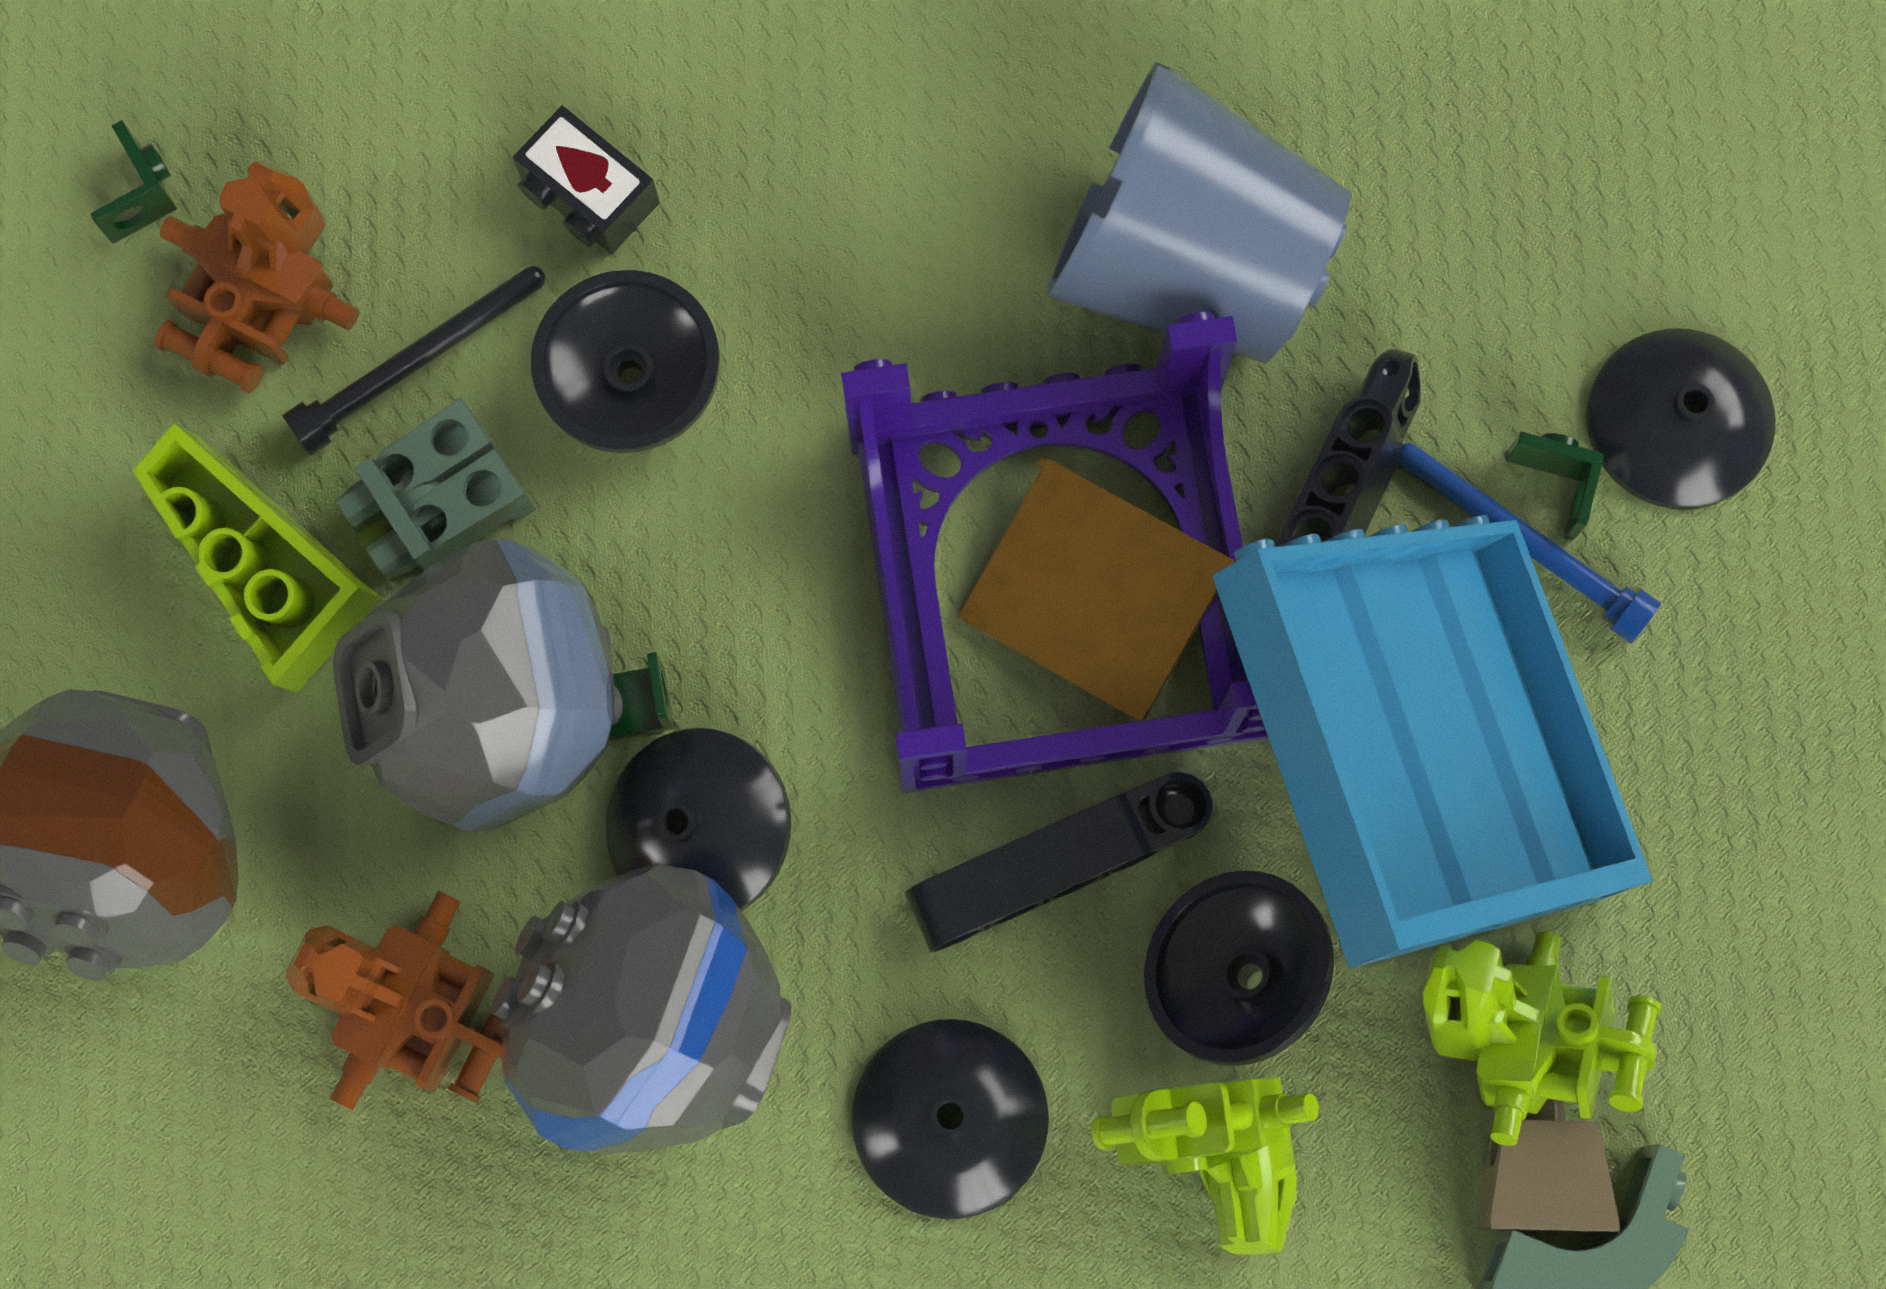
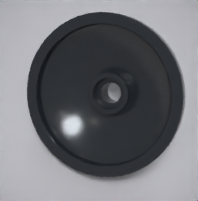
(620, 324)
(1660, 446)
(732, 806)
(1212, 947)
(960, 1168)

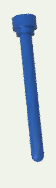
(1624, 608)

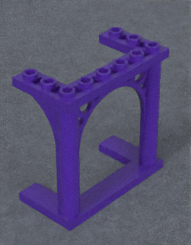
(889, 437)

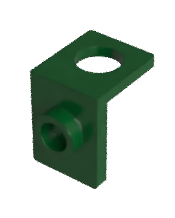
(150, 195)
(1562, 457)
(644, 701)

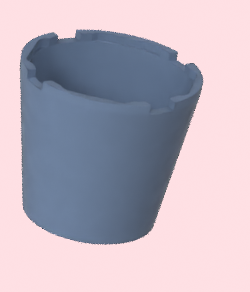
(1202, 222)

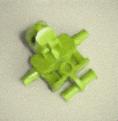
(1534, 1032)
(1230, 1135)

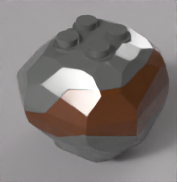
(111, 834)

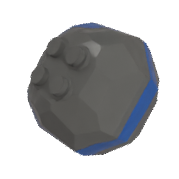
(640, 1015)

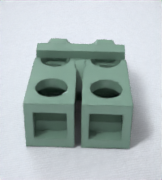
(437, 491)

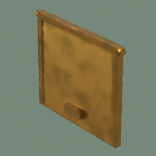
(1095, 589)

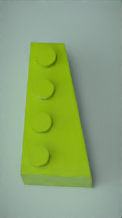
(265, 568)

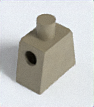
(1550, 1178)

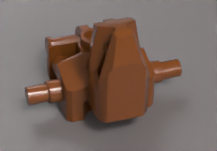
(251, 276)
(399, 1003)

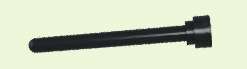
(317, 421)

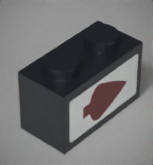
(585, 181)

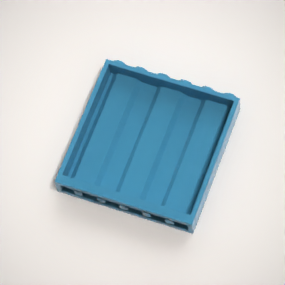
(1428, 732)

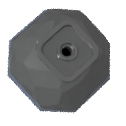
(479, 687)

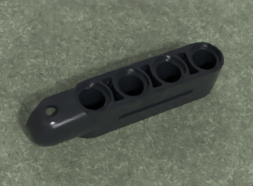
(1368, 464)
(1059, 859)

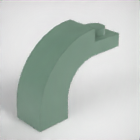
(1616, 1259)

